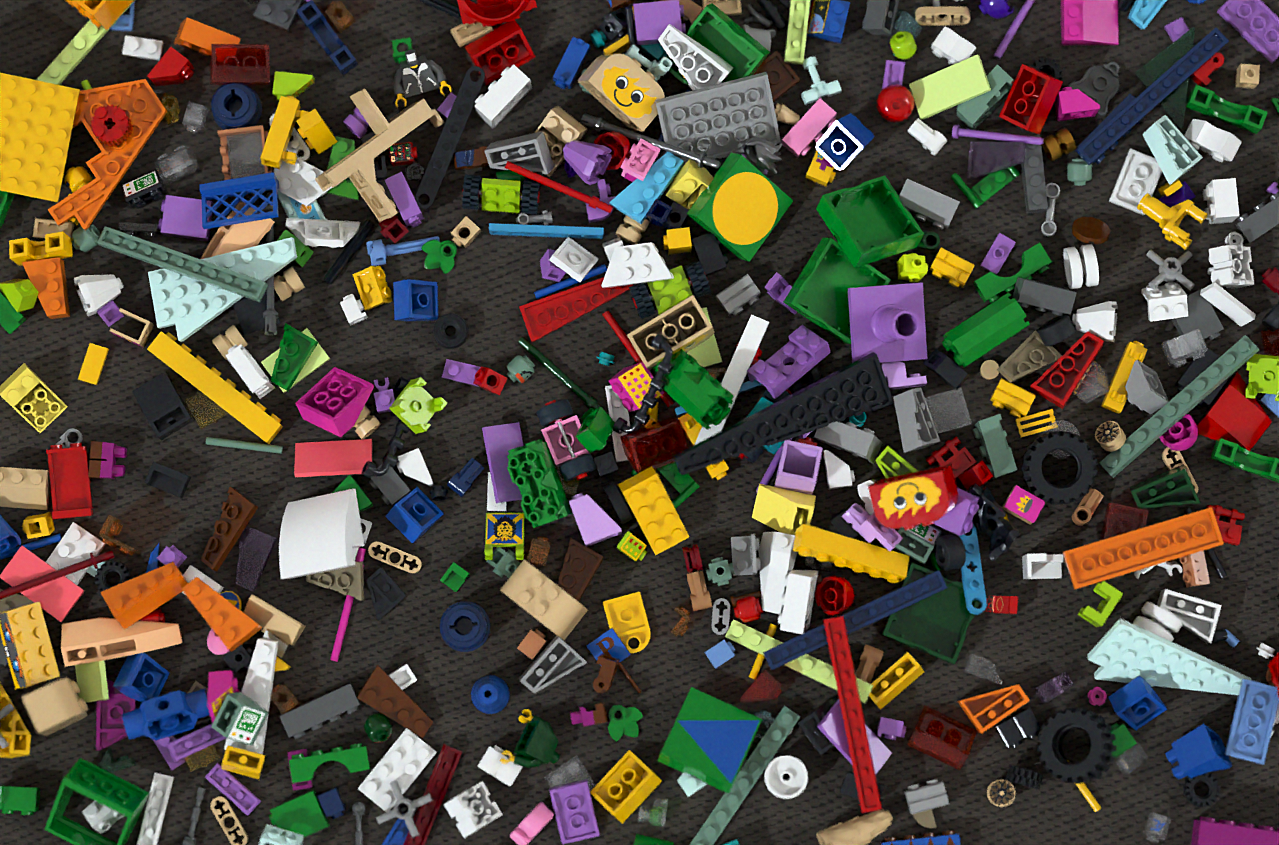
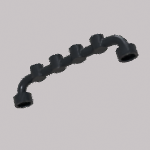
(656, 384)
(395, 443)

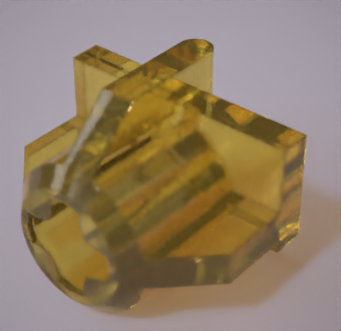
(172, 106)

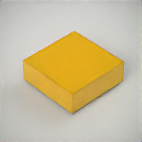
(1167, 190)

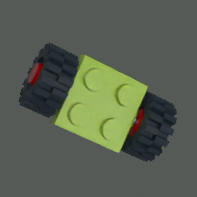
(500, 195)
(670, 292)

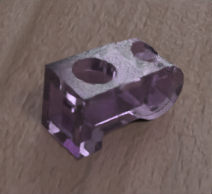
(1053, 687)

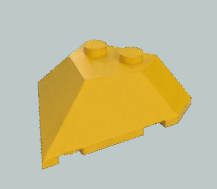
(13, 731)

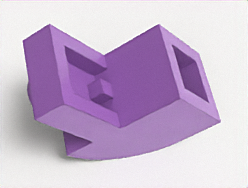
(597, 214)
(778, 290)

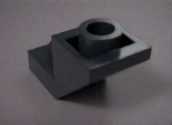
(946, 369)
(845, 528)

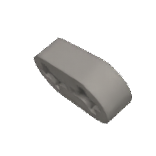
(715, 616)

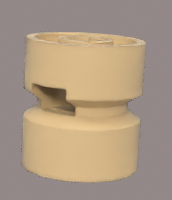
(631, 230)
(287, 284)
(232, 338)
(366, 424)

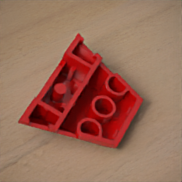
(1235, 417)

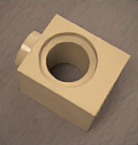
(1247, 76)
(466, 224)

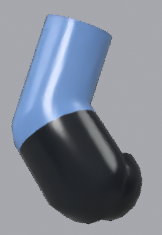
(1225, 635)

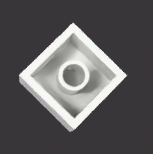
(1221, 201)

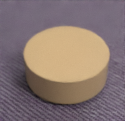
(989, 369)

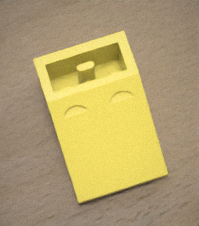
(689, 184)
(32, 398)
(783, 508)

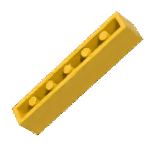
(850, 553)

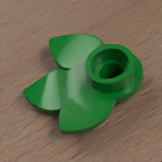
(437, 257)
(626, 724)

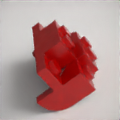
(493, 11)

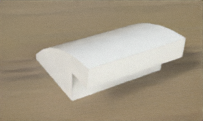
(319, 534)

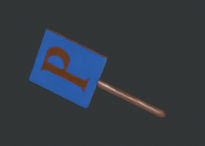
(612, 645)

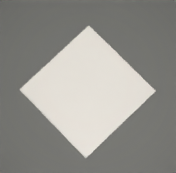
(281, 646)

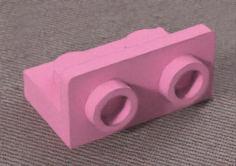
(641, 159)

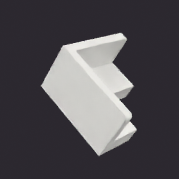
(1042, 566)

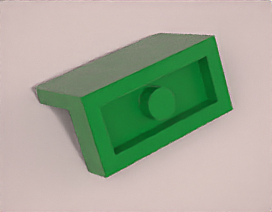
(9, 318)

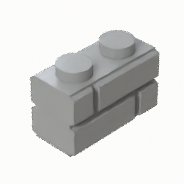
(738, 295)
(926, 797)

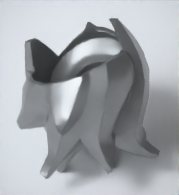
(762, 153)

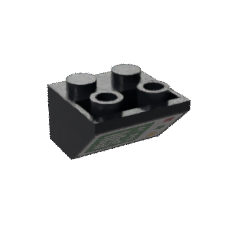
(144, 189)

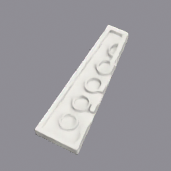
(259, 687)

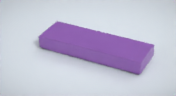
(194, 742)
(233, 789)

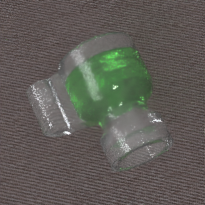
(656, 815)

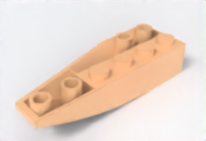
(237, 236)
(106, 639)

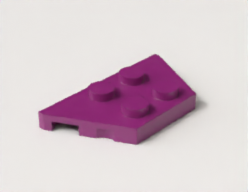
(109, 717)

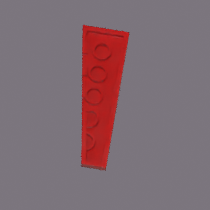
(566, 306)

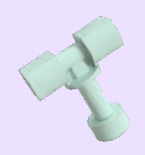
(656, 69)
(819, 87)

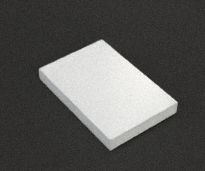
(1137, 178)

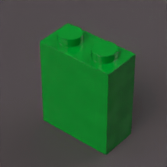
(301, 815)

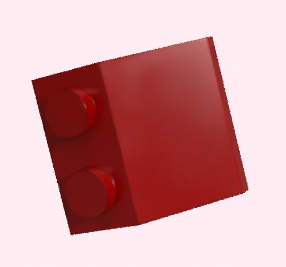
(171, 69)

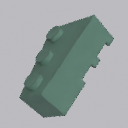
(979, 108)
(995, 446)

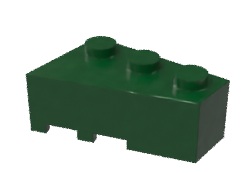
(1165, 489)

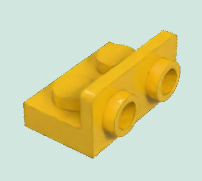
(372, 287)

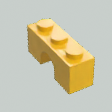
(54, 246)

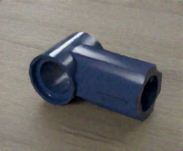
(463, 480)

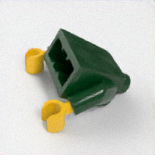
(536, 743)

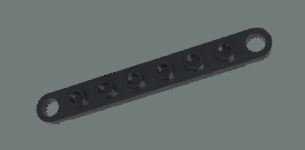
(449, 137)

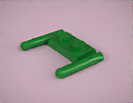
(986, 187)
(682, 483)

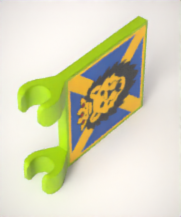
(504, 531)

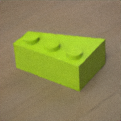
(893, 464)

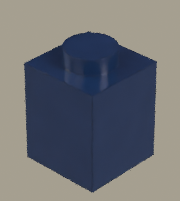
(332, 803)

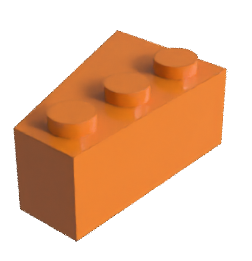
(201, 36)
(50, 281)
(993, 706)

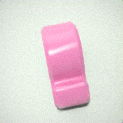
(532, 824)

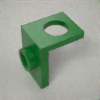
(400, 56)

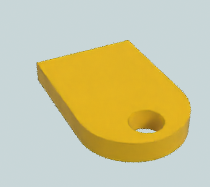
(628, 619)

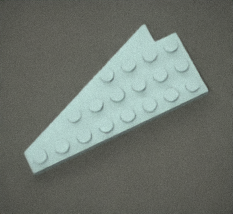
(194, 304)
(1135, 652)

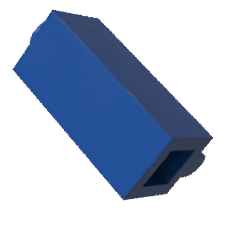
(571, 63)

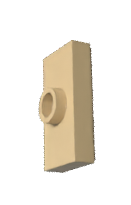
(729, 7)
(469, 32)
(46, 226)

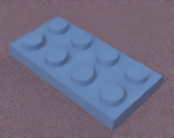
(1252, 721)

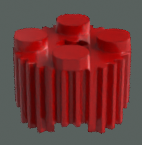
(103, 118)

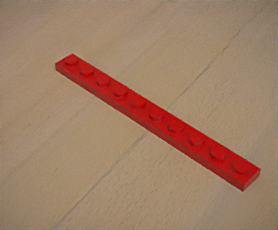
(852, 714)

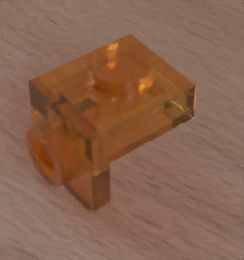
(681, 627)

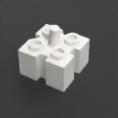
(1231, 266)
(473, 809)

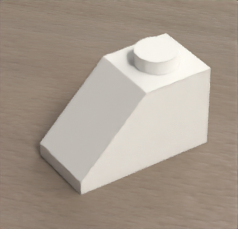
(414, 467)
(837, 472)

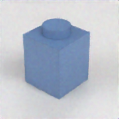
(720, 653)

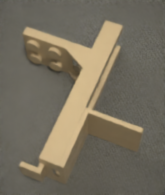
(360, 162)

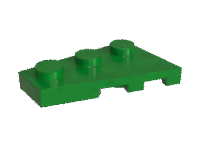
(293, 355)

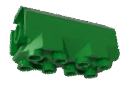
(985, 330)
(696, 390)
(538, 483)

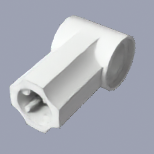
(930, 139)

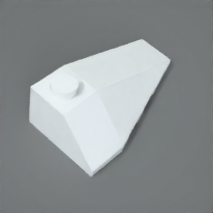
(694, 61)
(776, 562)

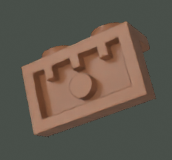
(1195, 569)

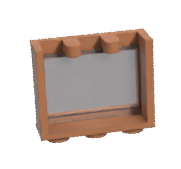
(242, 151)

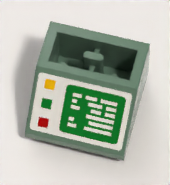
(918, 542)
(240, 718)

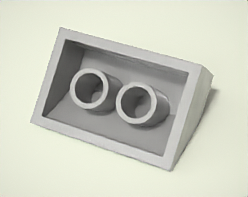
(928, 204)

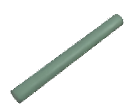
(244, 445)

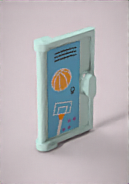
(300, 210)

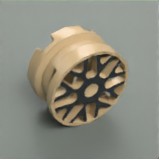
(1110, 436)
(1001, 793)

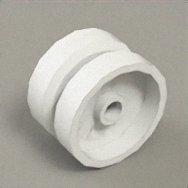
(1081, 266)
(1158, 621)
(775, 782)

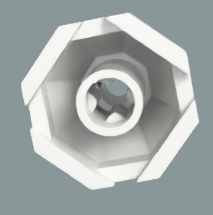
(97, 291)
(1098, 320)

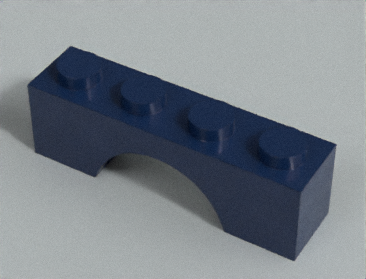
(327, 37)

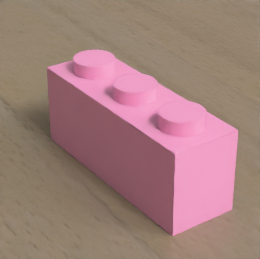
(809, 128)

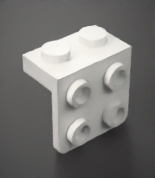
(1166, 302)

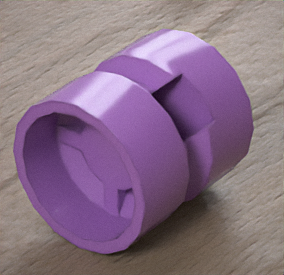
(356, 123)

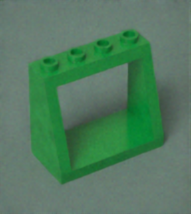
(103, 788)

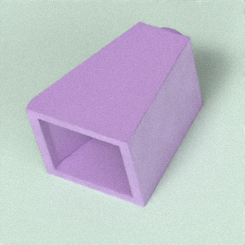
(798, 467)
(592, 520)

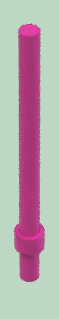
(345, 616)

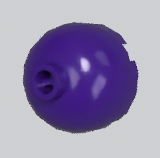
(996, 8)

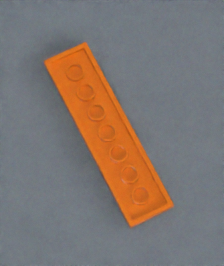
(1143, 548)

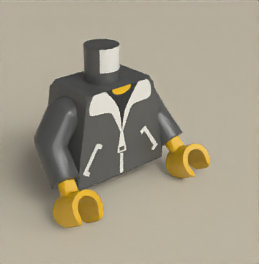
(417, 76)

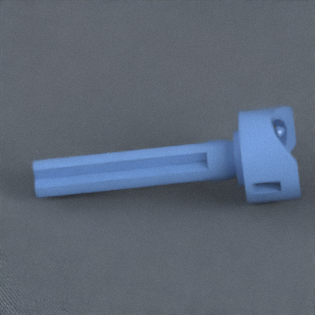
(379, 252)

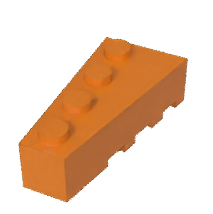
(144, 593)

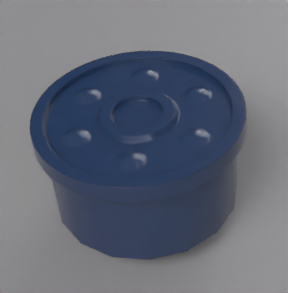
(236, 106)
(465, 626)

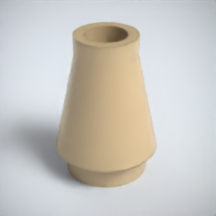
(786, 115)

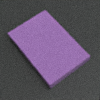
(574, 811)

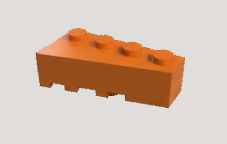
(224, 618)

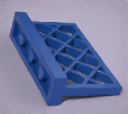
(239, 188)

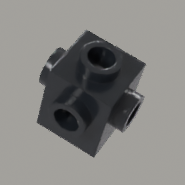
(614, 24)
(235, 662)

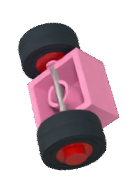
(564, 447)

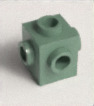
(507, 562)
(725, 577)

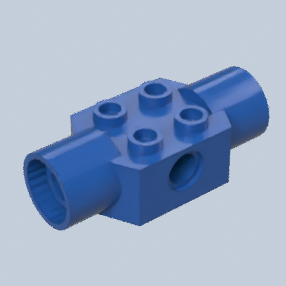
(166, 714)

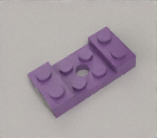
(803, 349)

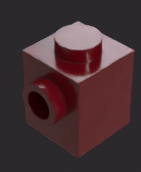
(393, 228)

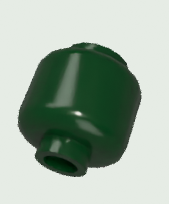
(378, 728)

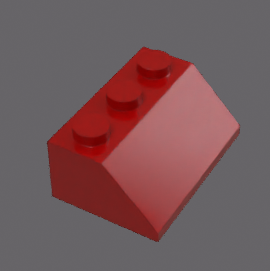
(500, 49)

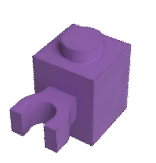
(384, 397)

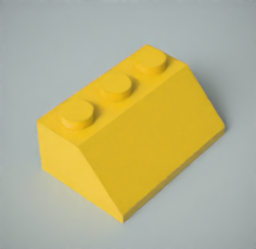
(625, 786)

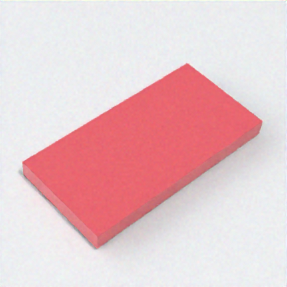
(332, 457)
(55, 596)

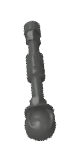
(358, 809)
(190, 840)

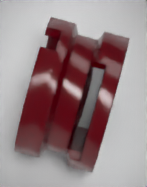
(694, 557)

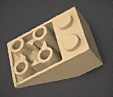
(558, 130)

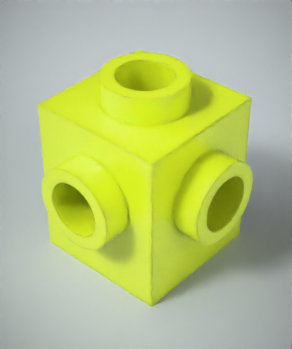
(912, 267)

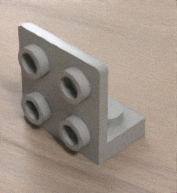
(744, 555)

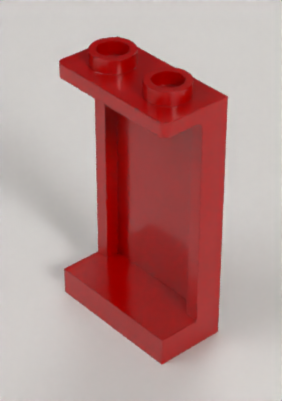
(69, 481)

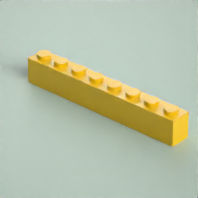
(214, 387)

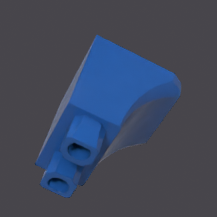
(844, 141)
(1198, 753)

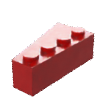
(1066, 373)

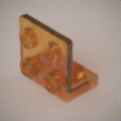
(113, 527)

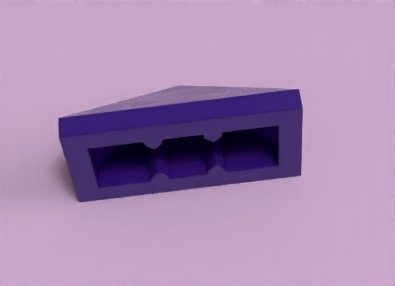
(1178, 196)

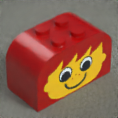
(914, 497)

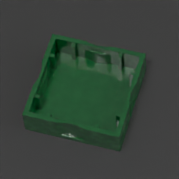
(935, 623)

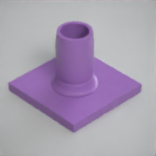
(888, 322)

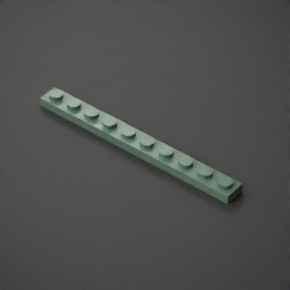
(182, 264)
(1180, 405)
(746, 777)

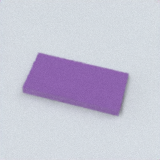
(1255, 24)
(498, 442)
(834, 729)

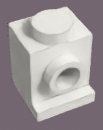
(353, 309)

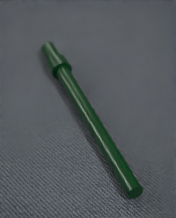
(590, 402)

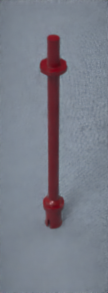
(94, 560)

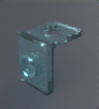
(907, 23)
(766, 719)

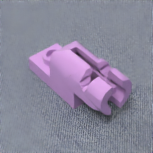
(896, 376)
(870, 527)

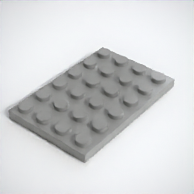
(719, 117)

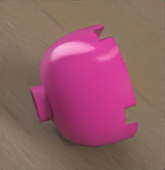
(1181, 435)

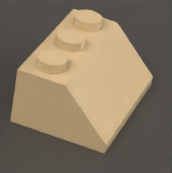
(24, 488)
(274, 620)

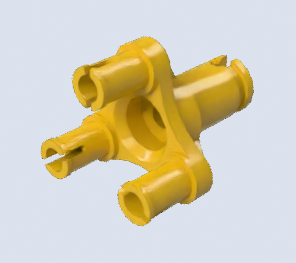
(1170, 218)

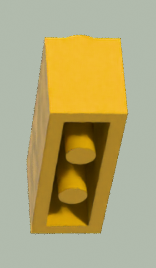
(895, 680)

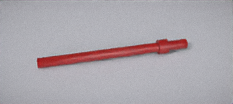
(592, 201)
(627, 343)

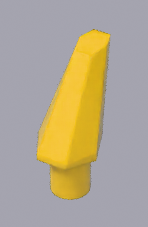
(653, 415)

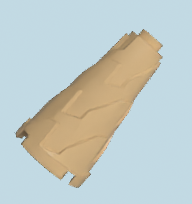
(857, 830)

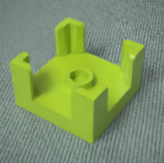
(1263, 375)
(416, 406)
(1105, 607)

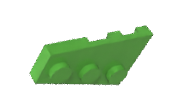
(339, 151)

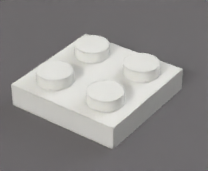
(573, 259)

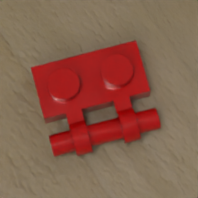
(959, 461)
(1229, 530)

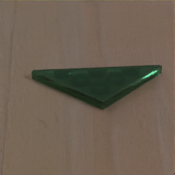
(1175, 102)

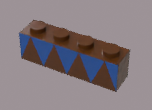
(946, 838)

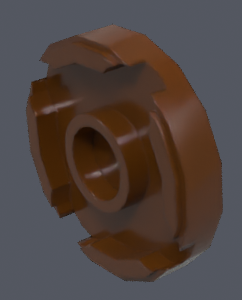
(1091, 230)

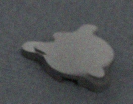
(1099, 84)

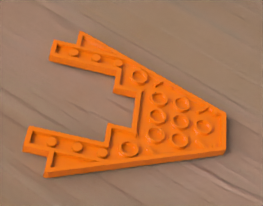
(113, 162)

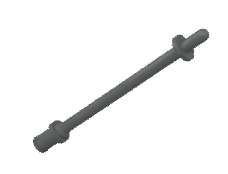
(601, 124)
(270, 314)

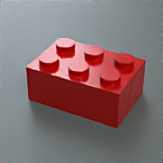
(1030, 99)

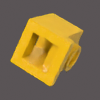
(45, 522)

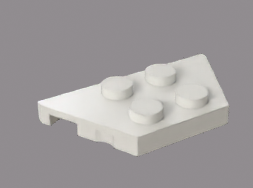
(299, 181)
(322, 232)
(635, 265)

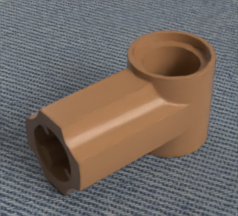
(1088, 506)
(699, 594)
(868, 662)

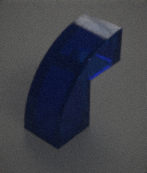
(658, 213)

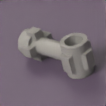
(524, 219)

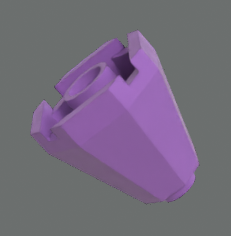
(587, 159)

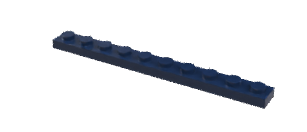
(1152, 96)
(857, 619)

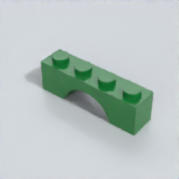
(1210, 104)
(1033, 261)
(1238, 457)
(354, 759)

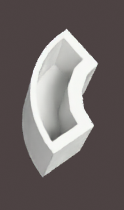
(1212, 140)

